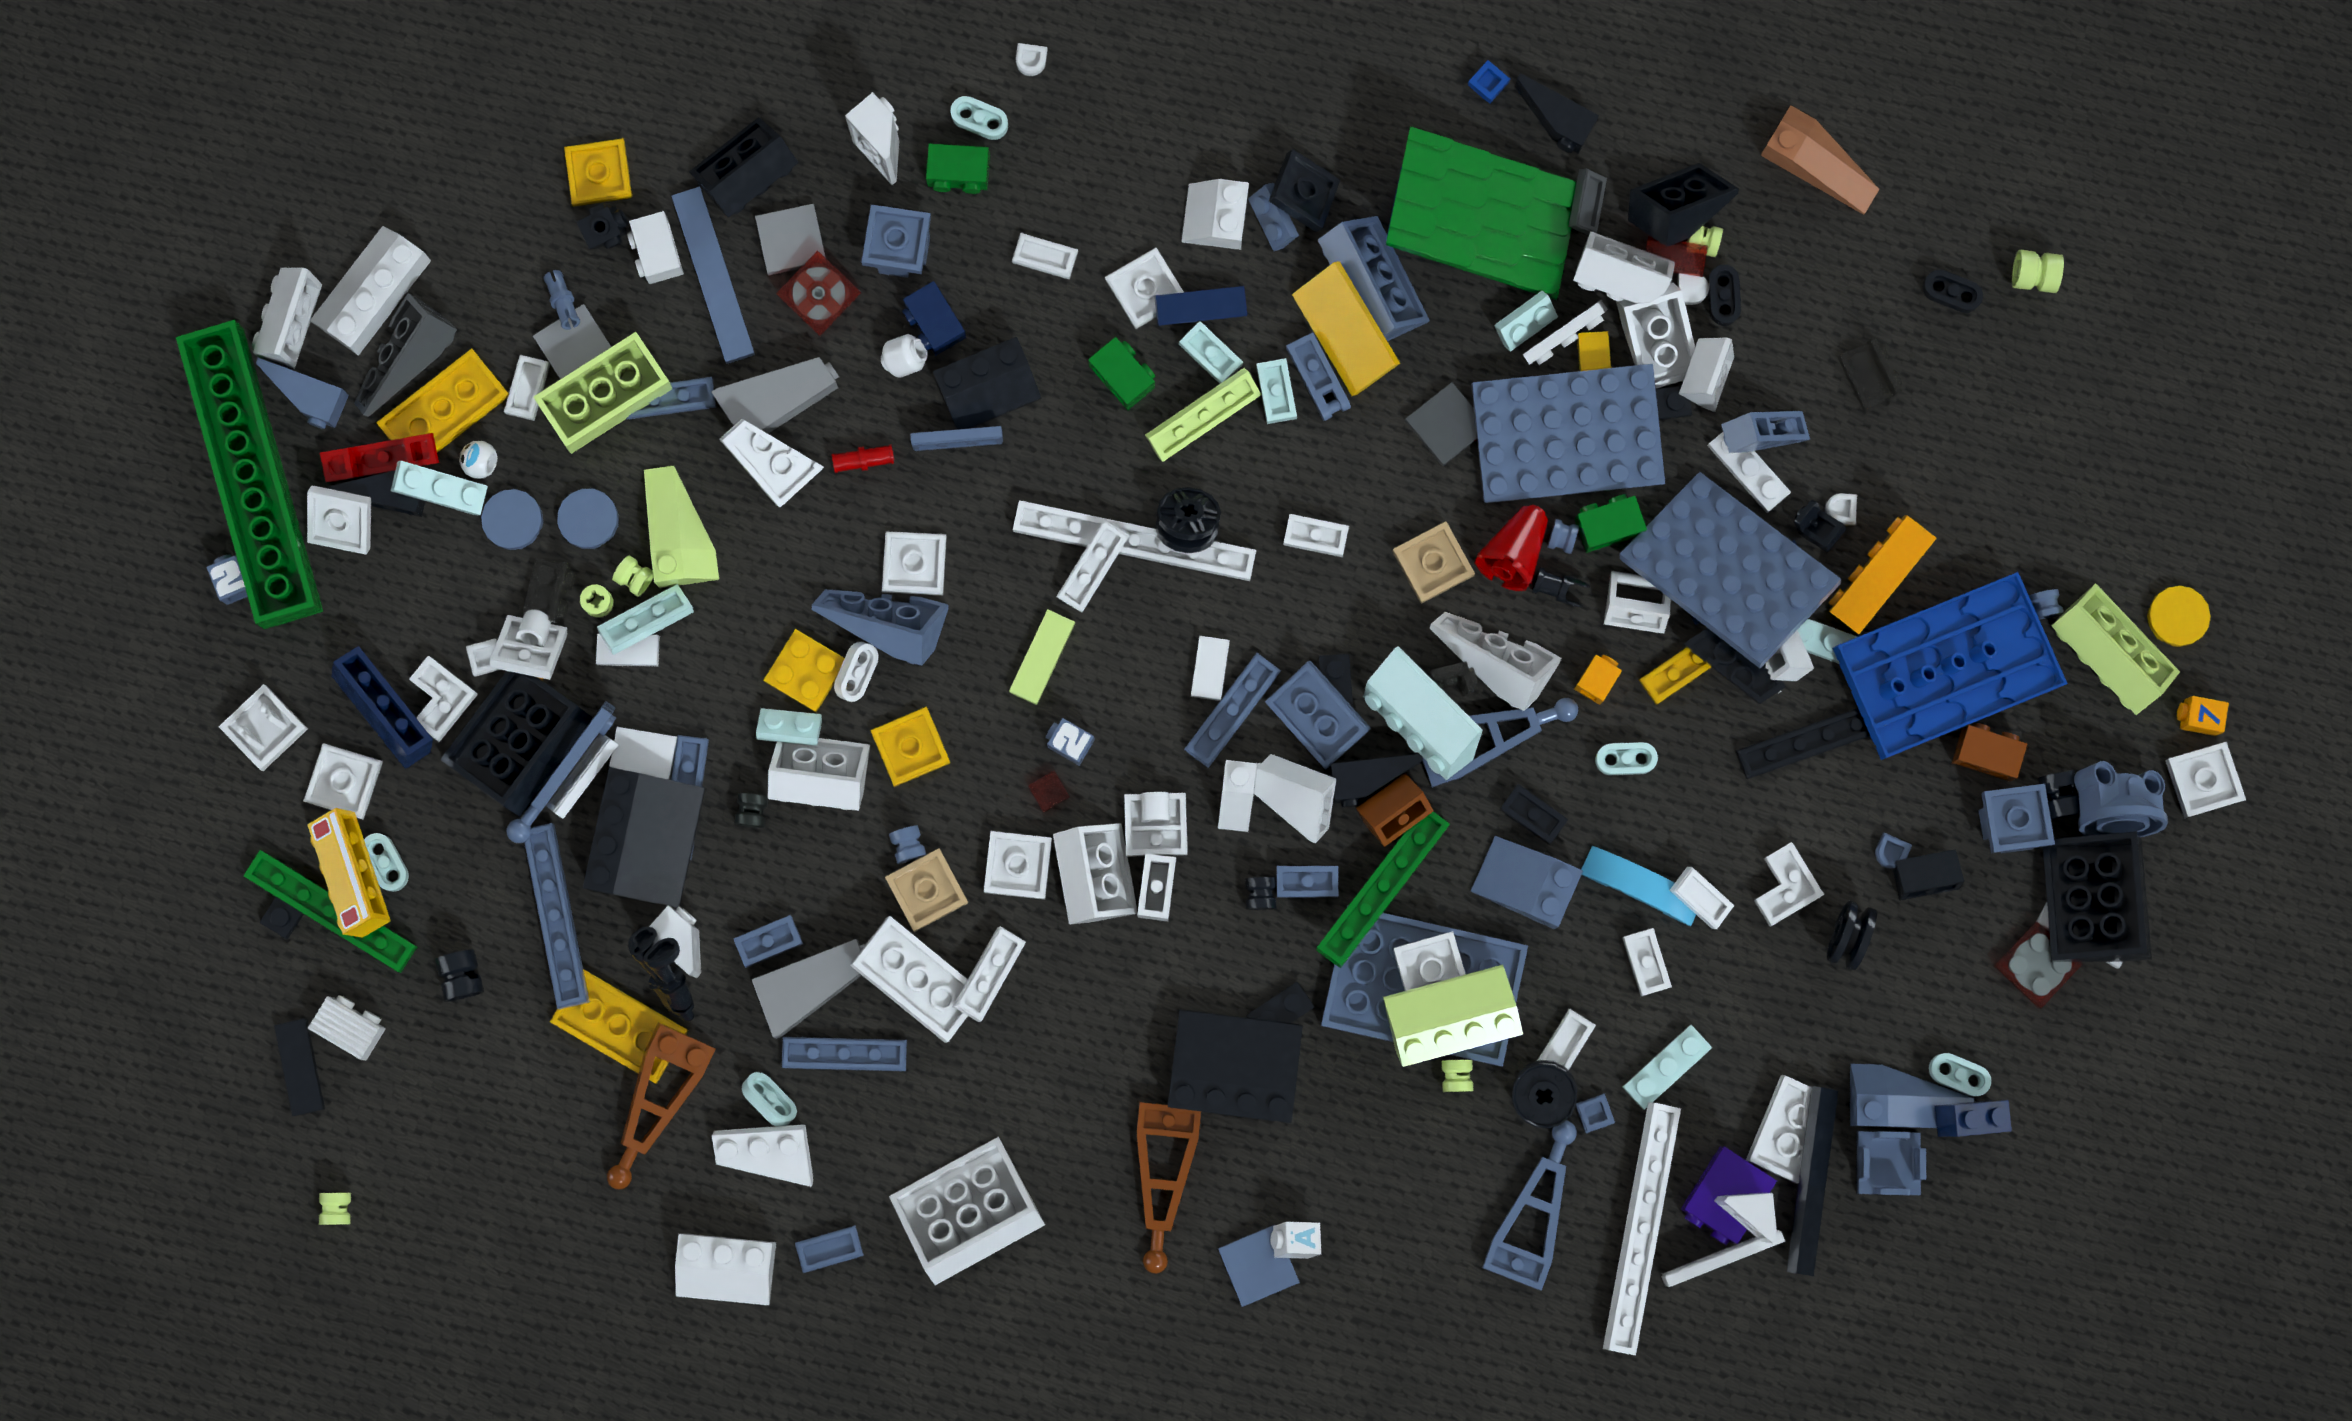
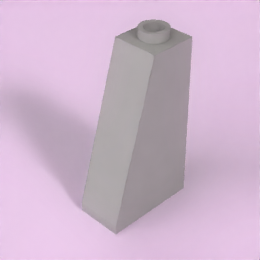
(777, 395)
(805, 986)

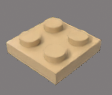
(1433, 562)
(926, 890)

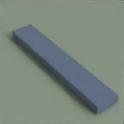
(713, 275)
(556, 917)

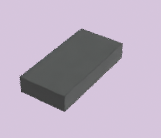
(1587, 201)

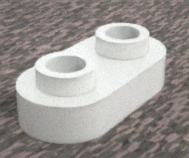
(856, 672)

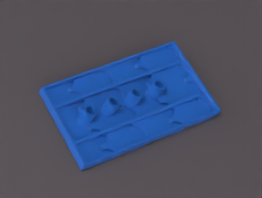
(1949, 666)

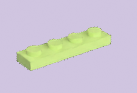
(1203, 414)

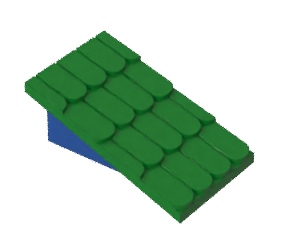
(1482, 213)

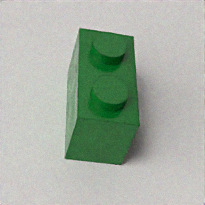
(957, 168)
(1122, 373)
(1610, 523)

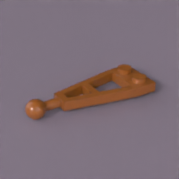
(680, 1051)
(1170, 1122)

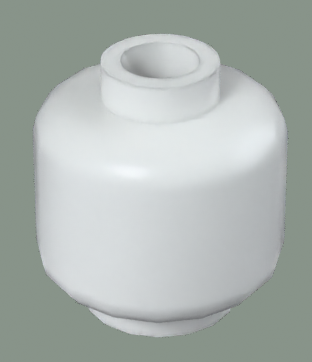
(903, 355)

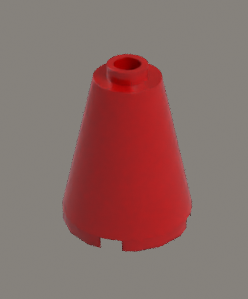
(1515, 549)

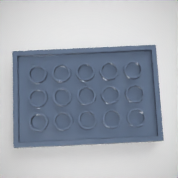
(1568, 433)
(1730, 569)
(1372, 973)

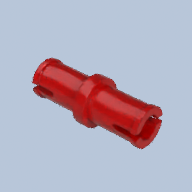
(863, 458)

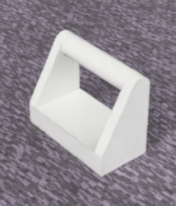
(1635, 613)

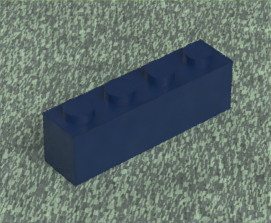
(382, 707)

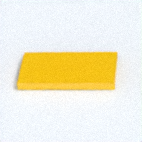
(1345, 328)
(447, 403)
(615, 1025)

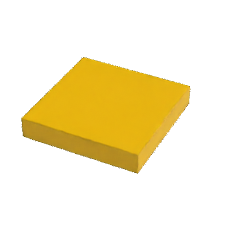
(598, 172)
(910, 746)

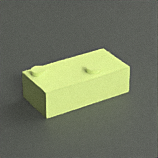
(603, 392)

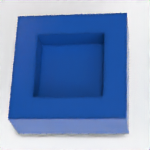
(1488, 81)

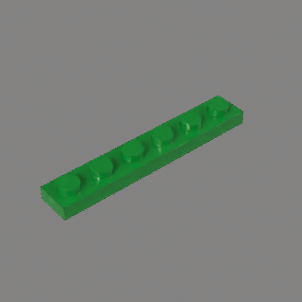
(1381, 889)
(315, 903)

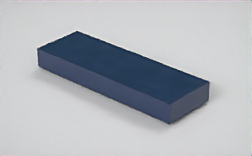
(1200, 305)

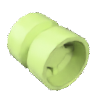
(2037, 271)

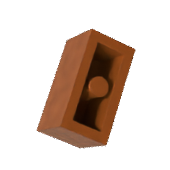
(1990, 752)
(1394, 809)

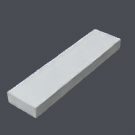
(1717, 1260)

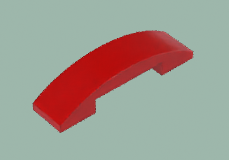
(378, 457)

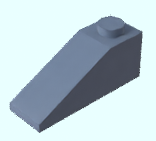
(312, 397)
(1764, 430)

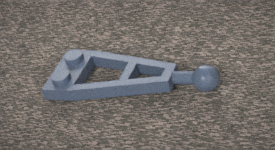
(1564, 710)
(520, 829)
(1518, 1263)

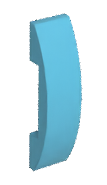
(1636, 882)

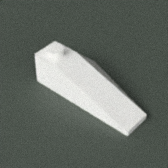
(1507, 668)

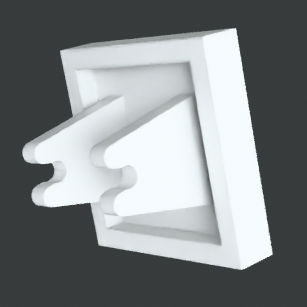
(263, 727)

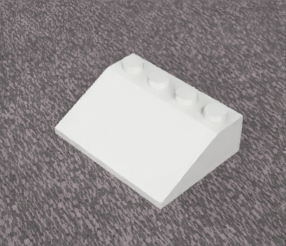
(966, 1211)

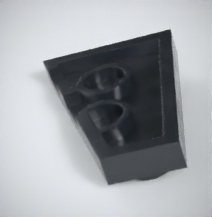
(1734, 666)

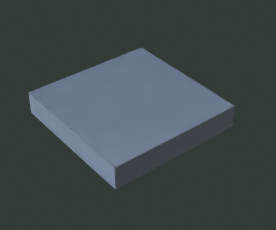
(1255, 1269)

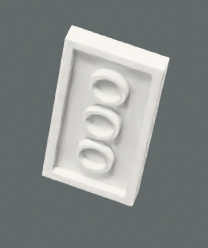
(913, 978)

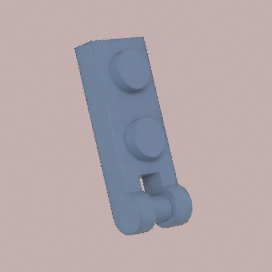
(1317, 375)

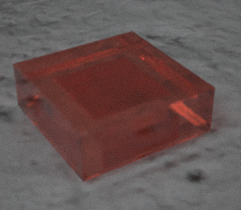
(1048, 791)

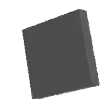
(1445, 424)

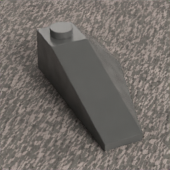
(416, 342)

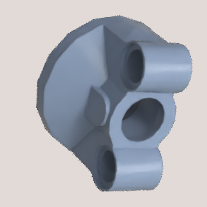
(2119, 801)

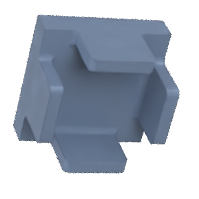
(896, 241)
(2016, 819)
(1890, 1163)

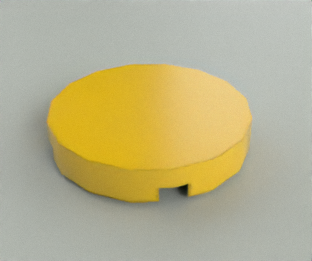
(2178, 616)

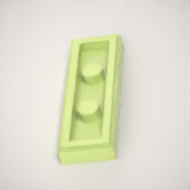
(1042, 657)

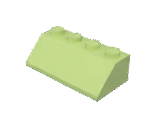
(2115, 649)
(1452, 1015)

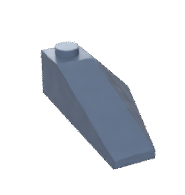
(896, 628)
(1895, 1099)

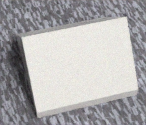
(1708, 371)
(1754, 1212)

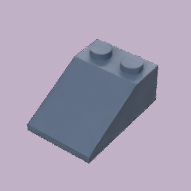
(1527, 882)

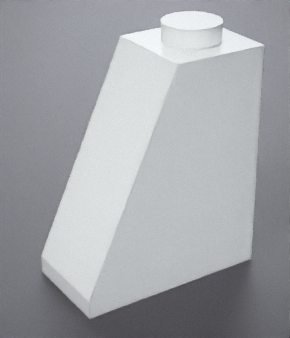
(1296, 794)
(1237, 795)

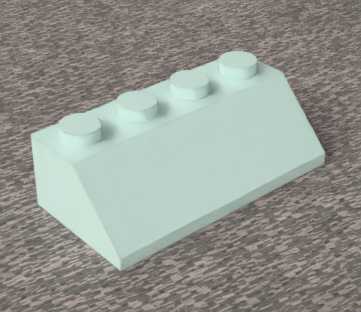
(1422, 714)

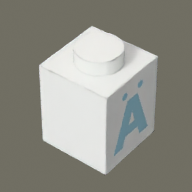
(1296, 1240)

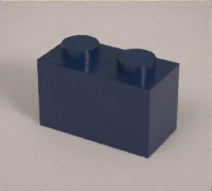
(933, 318)
(1973, 1118)

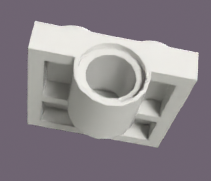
(529, 645)
(1155, 824)

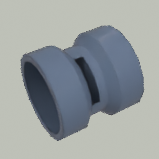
(907, 845)

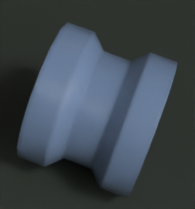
(1563, 536)
(2046, 603)

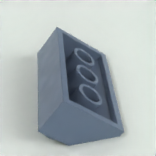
(1375, 274)

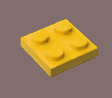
(805, 670)

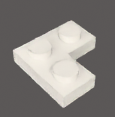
(448, 696)
(1795, 889)

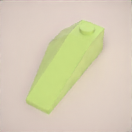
(676, 534)

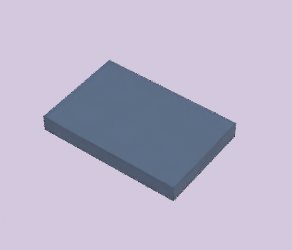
(1317, 715)

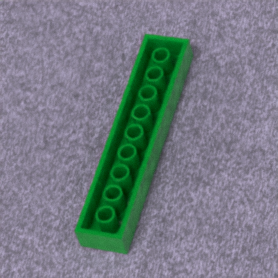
(249, 474)

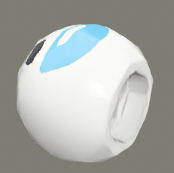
(478, 459)

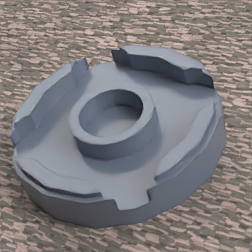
(587, 518)
(512, 519)

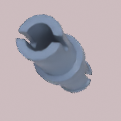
(561, 299)

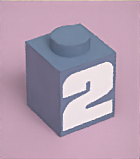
(227, 579)
(1069, 741)

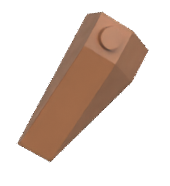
(1815, 157)

